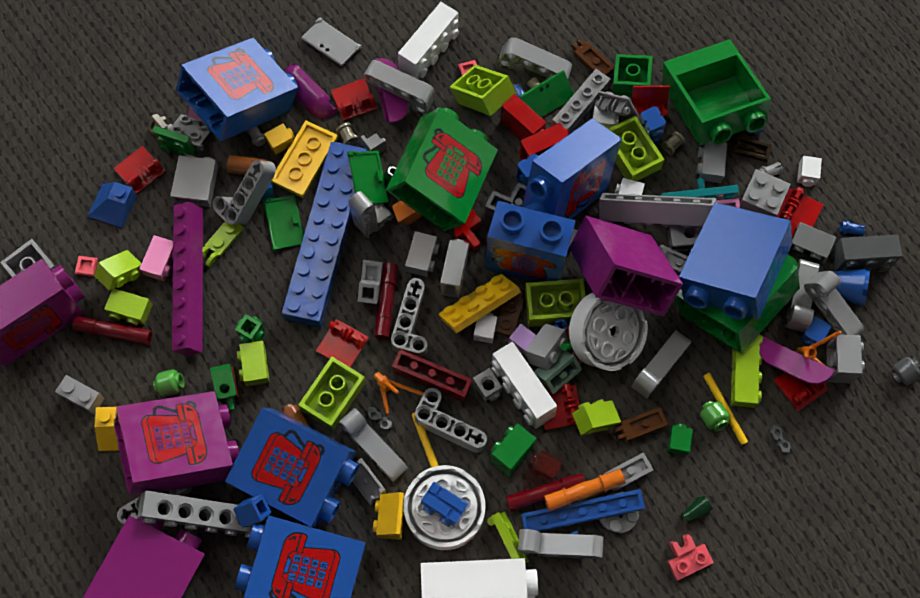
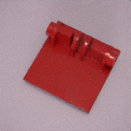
(649, 96)
(354, 99)
(139, 169)
(799, 207)
(342, 343)
(799, 392)
(567, 403)

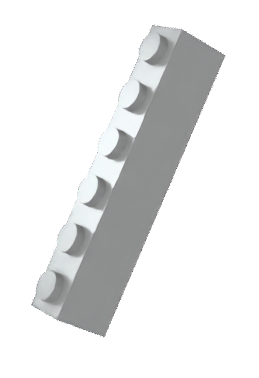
(654, 209)

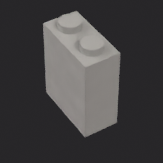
(194, 180)
(454, 268)

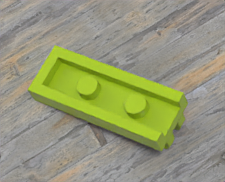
(507, 534)

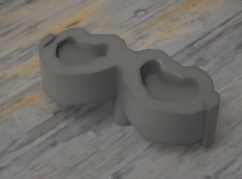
(375, 415)
(776, 434)

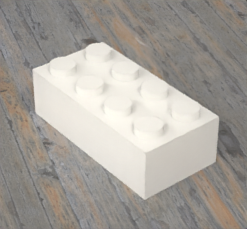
(429, 41)
(523, 385)

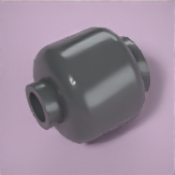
(906, 371)

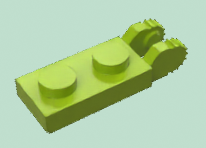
(221, 241)

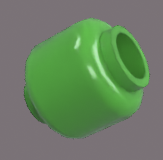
(169, 383)
(714, 415)

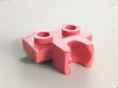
(688, 558)

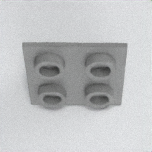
(616, 104)
(191, 127)

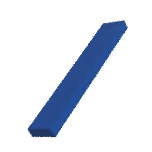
(584, 511)

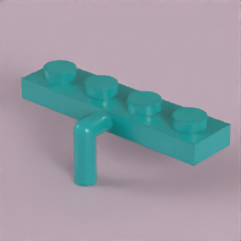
(727, 192)

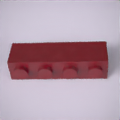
(432, 375)

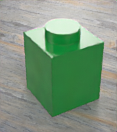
(679, 439)

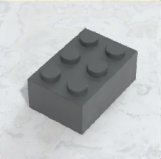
(867, 252)

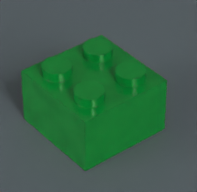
(630, 72)
(512, 449)

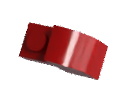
(466, 231)

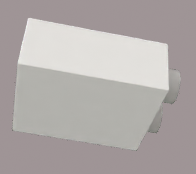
(479, 579)

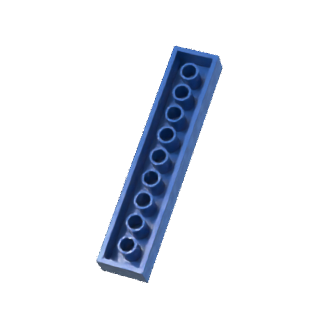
(322, 241)

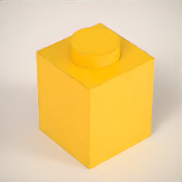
(279, 138)

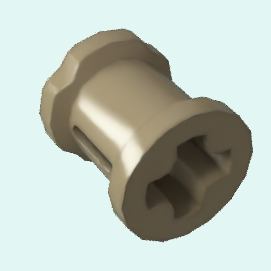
(347, 134)
(673, 143)

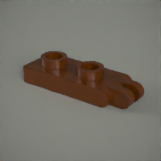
(592, 57)
(509, 315)
(641, 425)

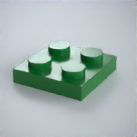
(173, 141)

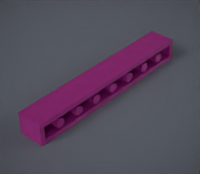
(187, 279)

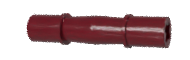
(386, 301)
(112, 330)
(535, 495)

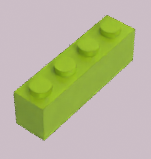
(746, 375)

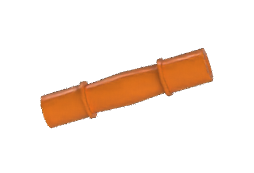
(584, 490)

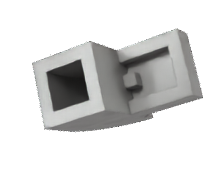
(370, 282)

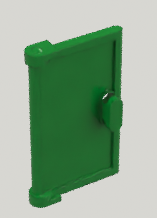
(546, 100)
(364, 175)
(281, 217)

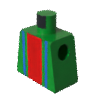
(222, 377)

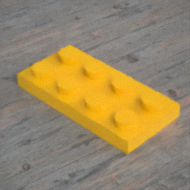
(304, 159)
(479, 303)

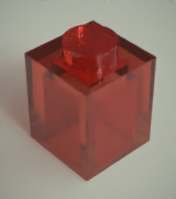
(545, 465)

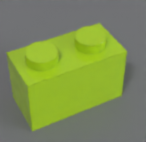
(118, 270)
(128, 307)
(254, 363)
(596, 416)

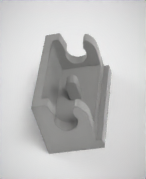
(368, 483)

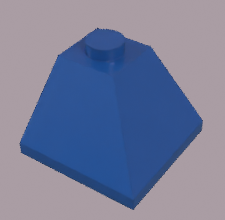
(113, 204)

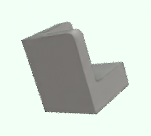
(374, 143)

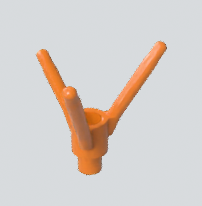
(811, 352)
(387, 384)

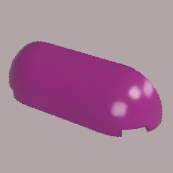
(310, 94)
(393, 106)
(794, 363)

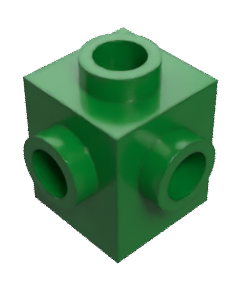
(248, 324)

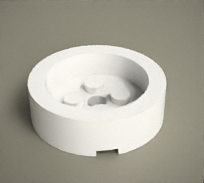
(593, 339)
(428, 528)

